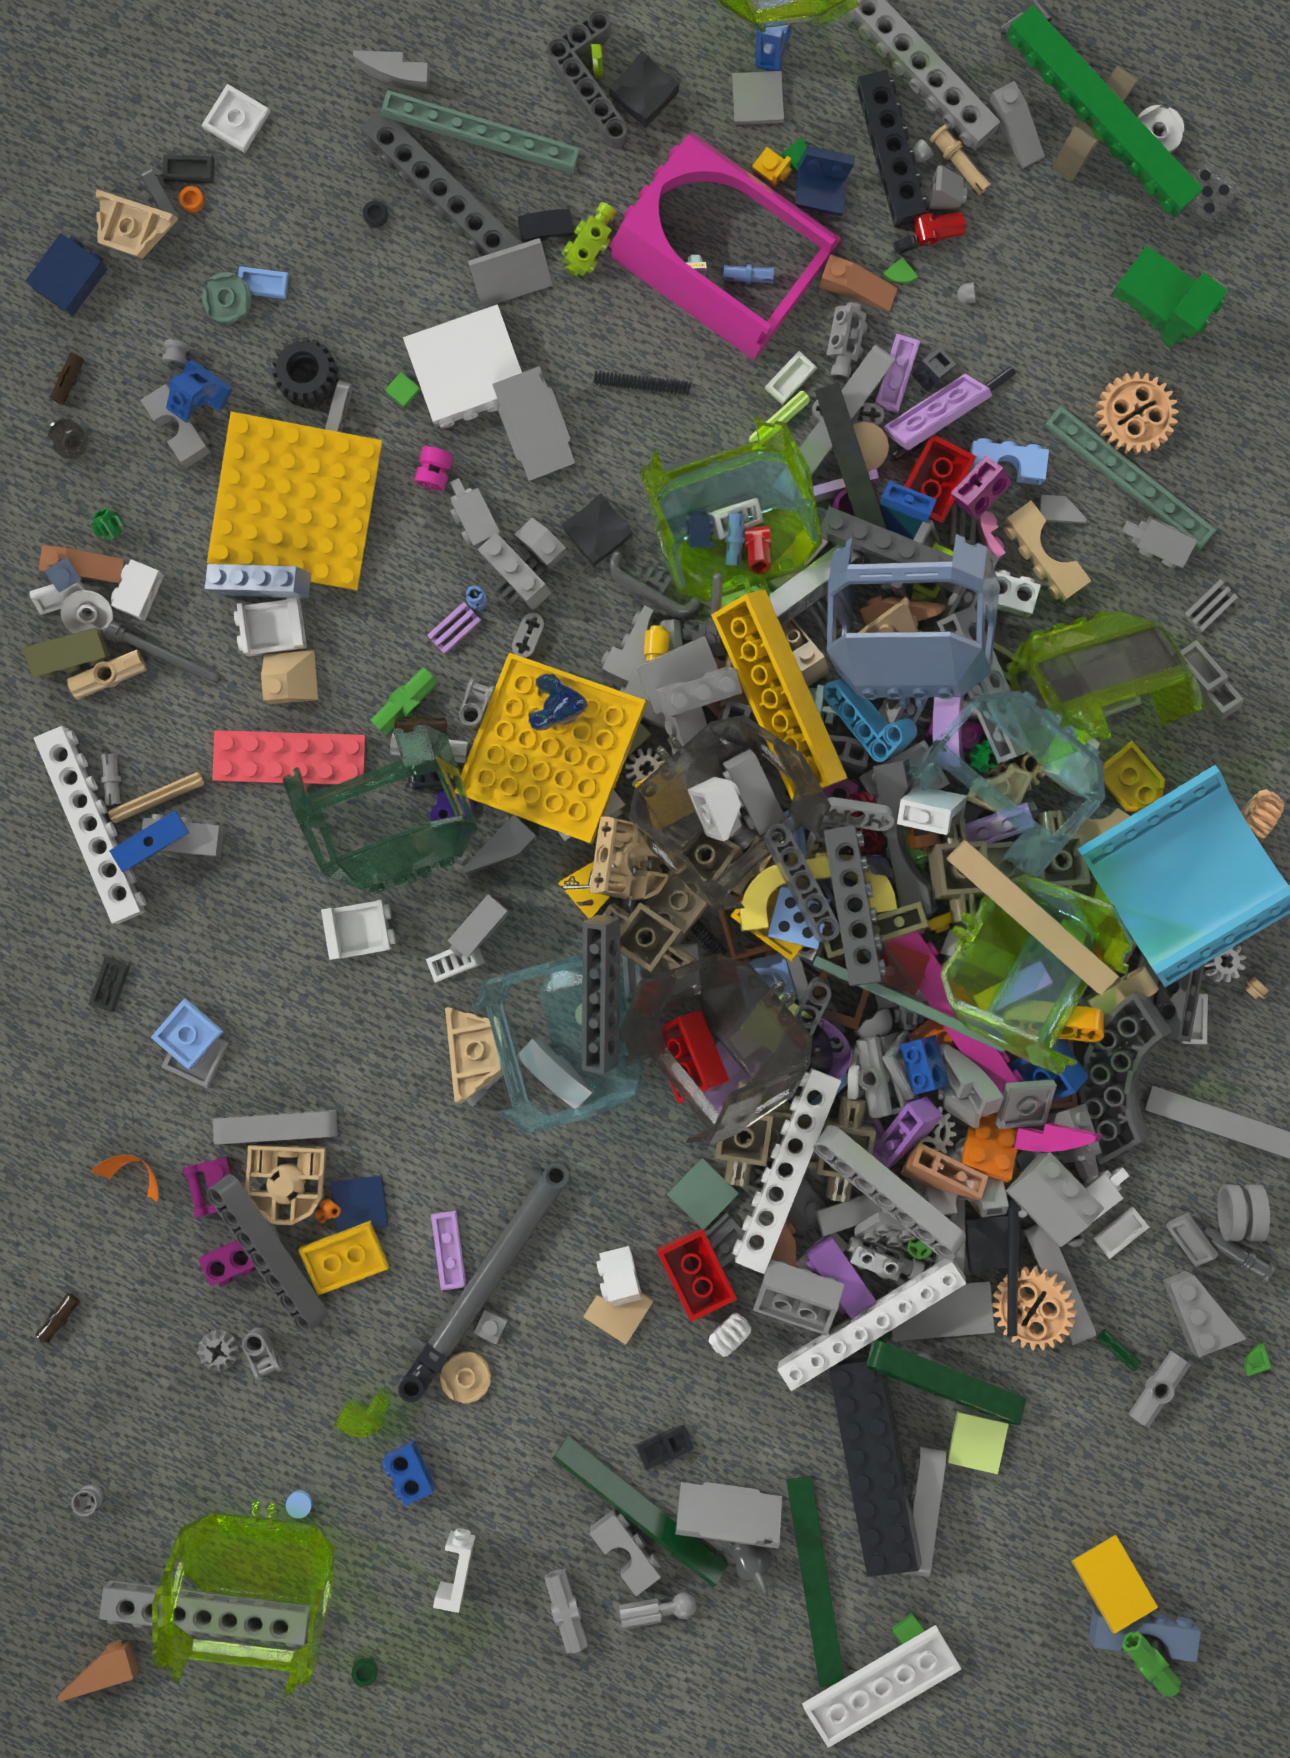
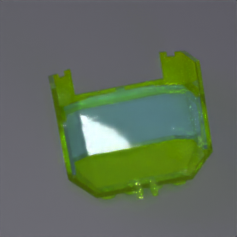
(760, 469)
(1016, 988)

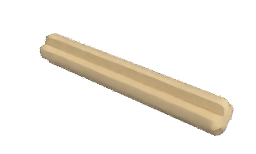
(156, 797)

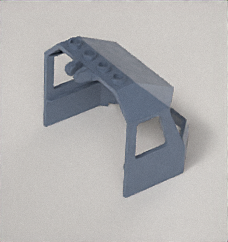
(912, 662)

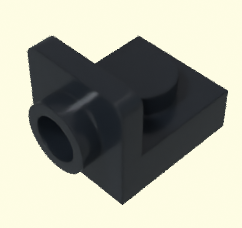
(933, 368)

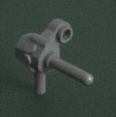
(708, 629)

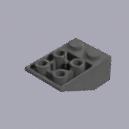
(507, 844)

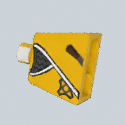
(578, 888)

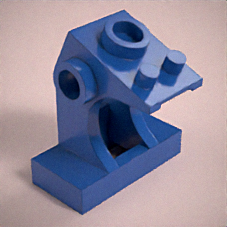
(770, 56)
(188, 392)

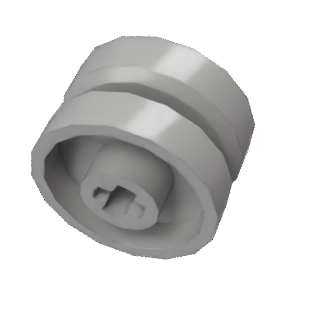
(1243, 1212)

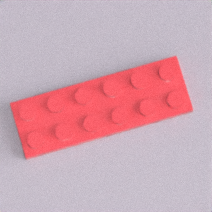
(273, 755)

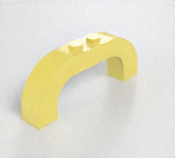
(756, 895)

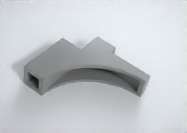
(622, 663)

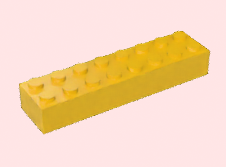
(776, 684)

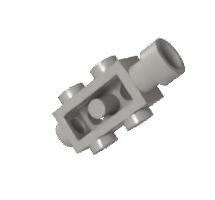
(846, 339)
(875, 1259)

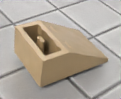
(808, 656)

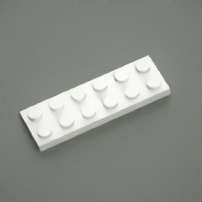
(881, 1686)

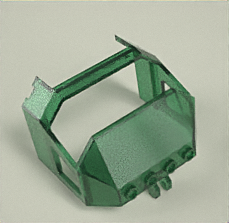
(406, 853)

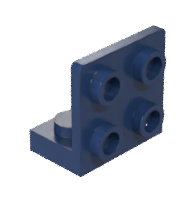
(823, 180)

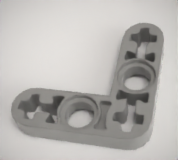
(836, 819)

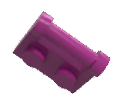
(213, 1172)

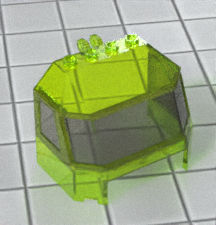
(1101, 663)

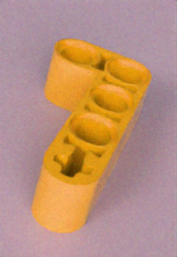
(1084, 1025)

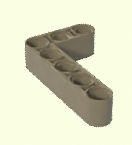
(1081, 139)

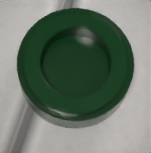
(364, 1672)

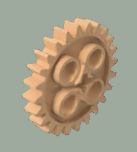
(1148, 432)
(1055, 1322)

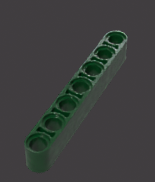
(945, 1382)

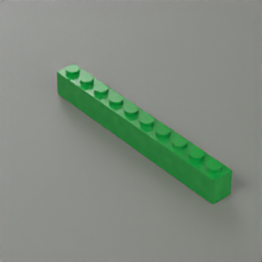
(1103, 112)

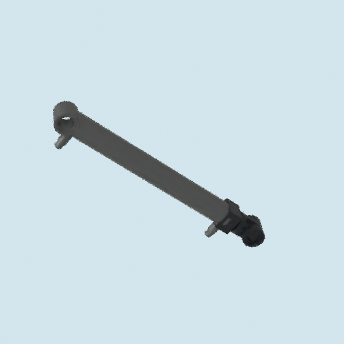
(483, 1282)

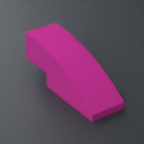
(1054, 1138)

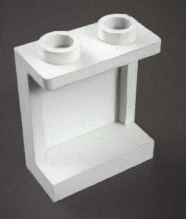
(270, 627)
(931, 809)
(358, 929)
(450, 1595)

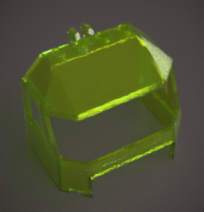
(246, 1560)

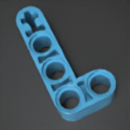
(867, 724)

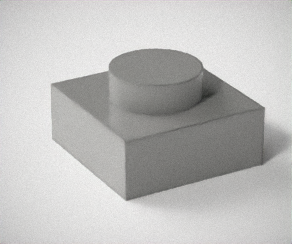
(490, 1326)

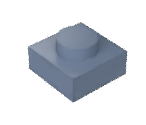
(62, 574)

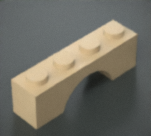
(1062, 577)

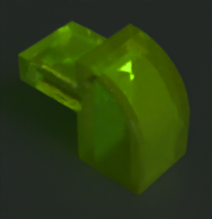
(360, 1421)

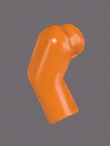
(327, 1210)

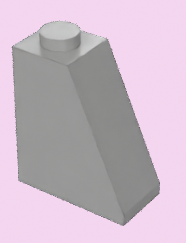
(478, 927)

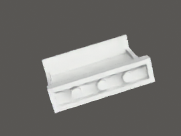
(461, 363)

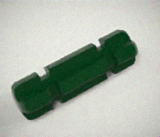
(1119, 1350)

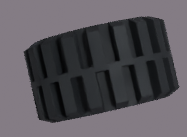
(301, 352)

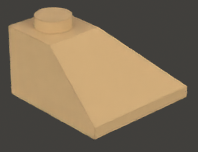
(289, 677)

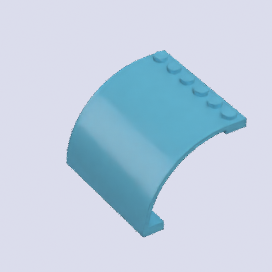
(1188, 876)

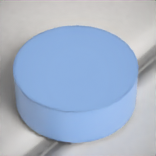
(299, 1504)

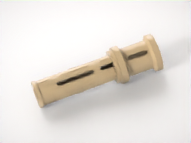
(953, 151)

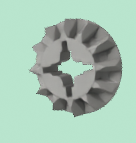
(229, 1347)

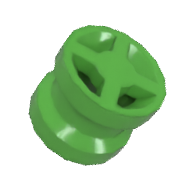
(918, 1249)

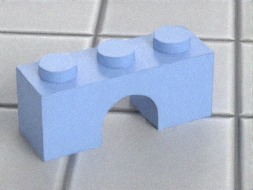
(1028, 461)

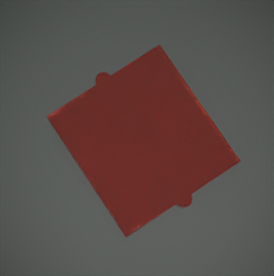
(904, 967)

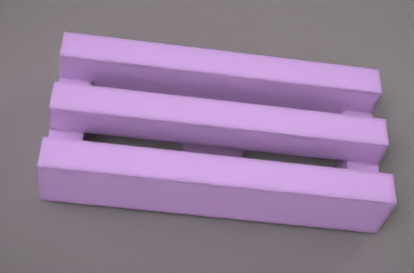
(438, 642)

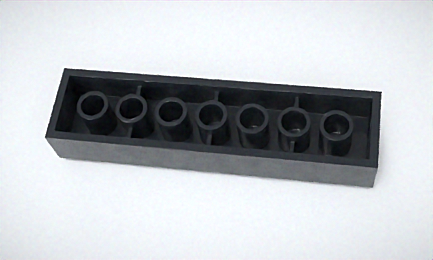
(875, 1469)

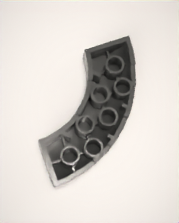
(1115, 1073)

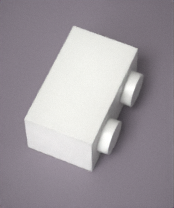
(136, 589)

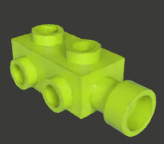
(587, 242)

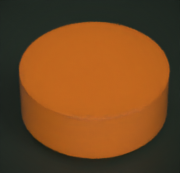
(191, 199)

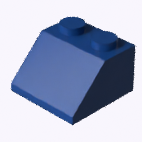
(1066, 1082)

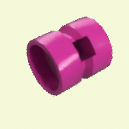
(435, 460)

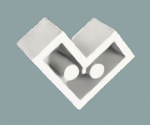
(619, 1277)

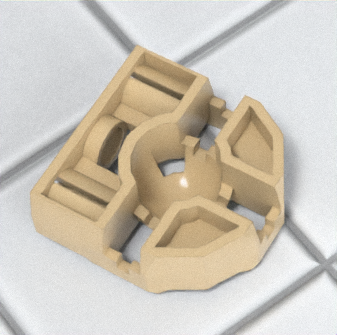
(630, 853)
(263, 1162)

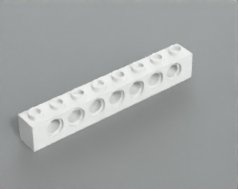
(50, 746)
(759, 1257)
(871, 1323)

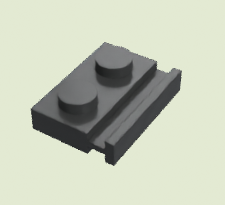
(803, 1207)
(723, 1239)

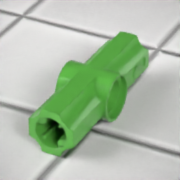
(404, 700)
(1151, 1664)

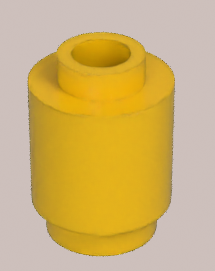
(656, 642)

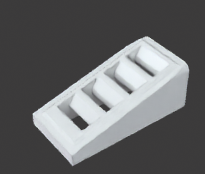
(723, 514)
(476, 958)

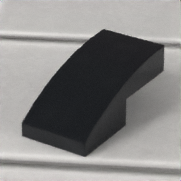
(545, 224)
(664, 1446)

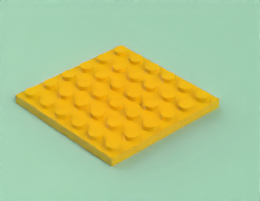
(294, 499)
(554, 774)

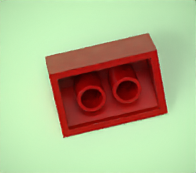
(938, 473)
(696, 1052)
(696, 1274)

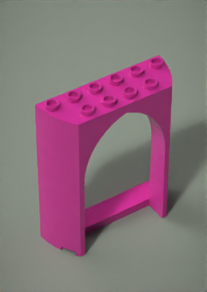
(648, 255)

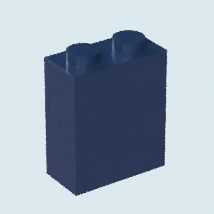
(67, 274)

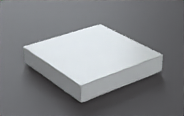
(236, 118)

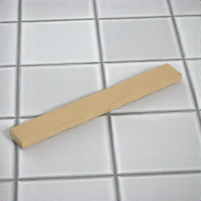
(1032, 917)

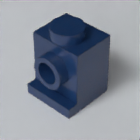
(699, 529)

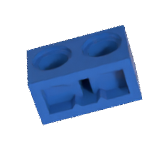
(924, 1064)
(414, 1471)

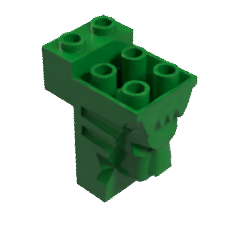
(1169, 296)

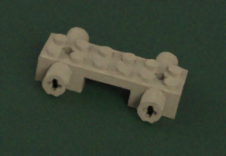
(961, 892)
(674, 910)
(765, 1133)

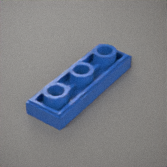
(136, 849)

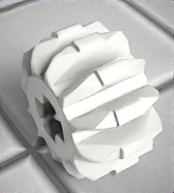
(640, 762)
(1232, 964)
(730, 1334)

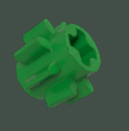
(107, 524)
(983, 757)

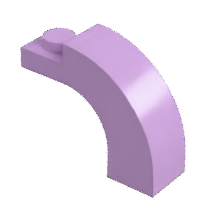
(943, 714)

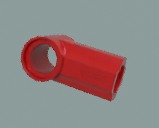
(934, 228)
(758, 545)

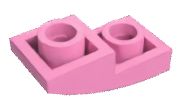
(986, 526)

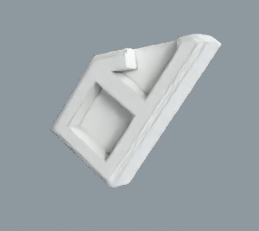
(854, 1088)

